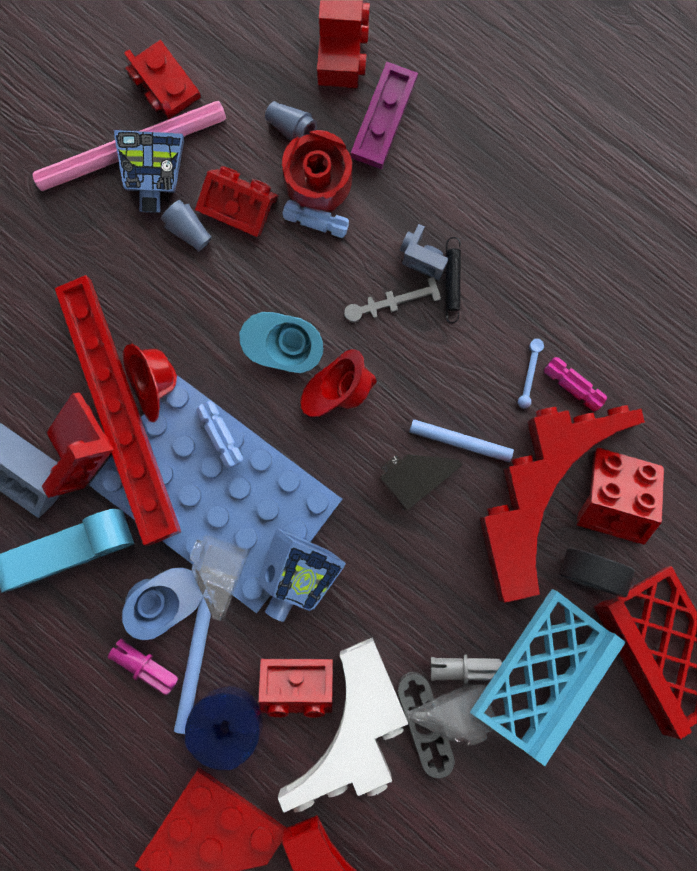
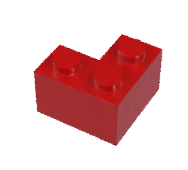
(342, 30)

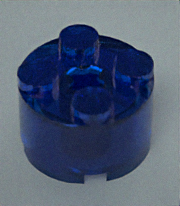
(203, 728)

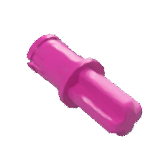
(143, 667)

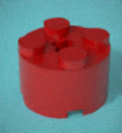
(301, 164)

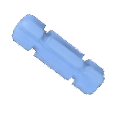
(315, 219)
(219, 434)

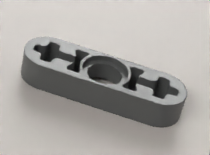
(425, 753)

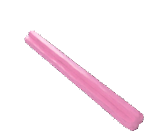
(107, 153)

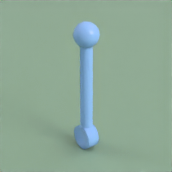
(535, 347)

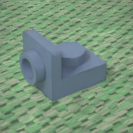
(422, 259)

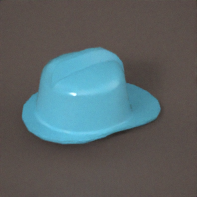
(281, 342)

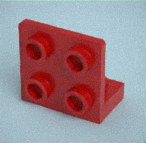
(79, 445)
(623, 497)

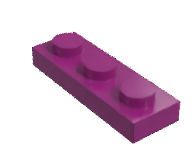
(384, 115)

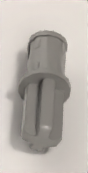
(463, 668)

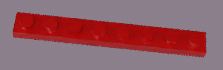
(118, 411)

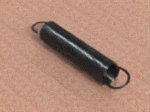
(453, 279)

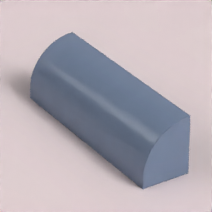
(24, 472)

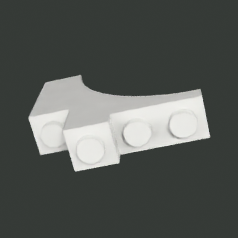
(354, 753)

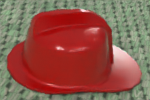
(150, 377)
(340, 384)

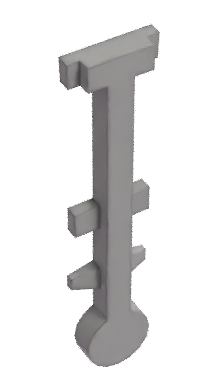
(354, 312)

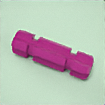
(575, 384)

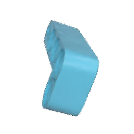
(63, 550)

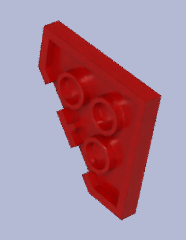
(212, 832)

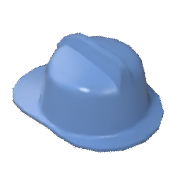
(160, 603)

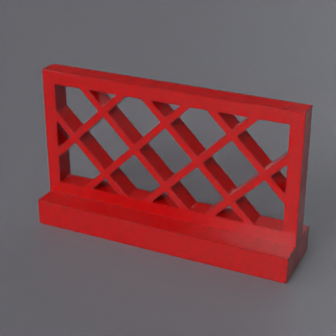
(639, 658)

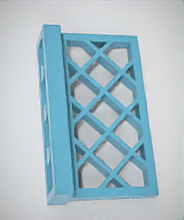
(568, 690)

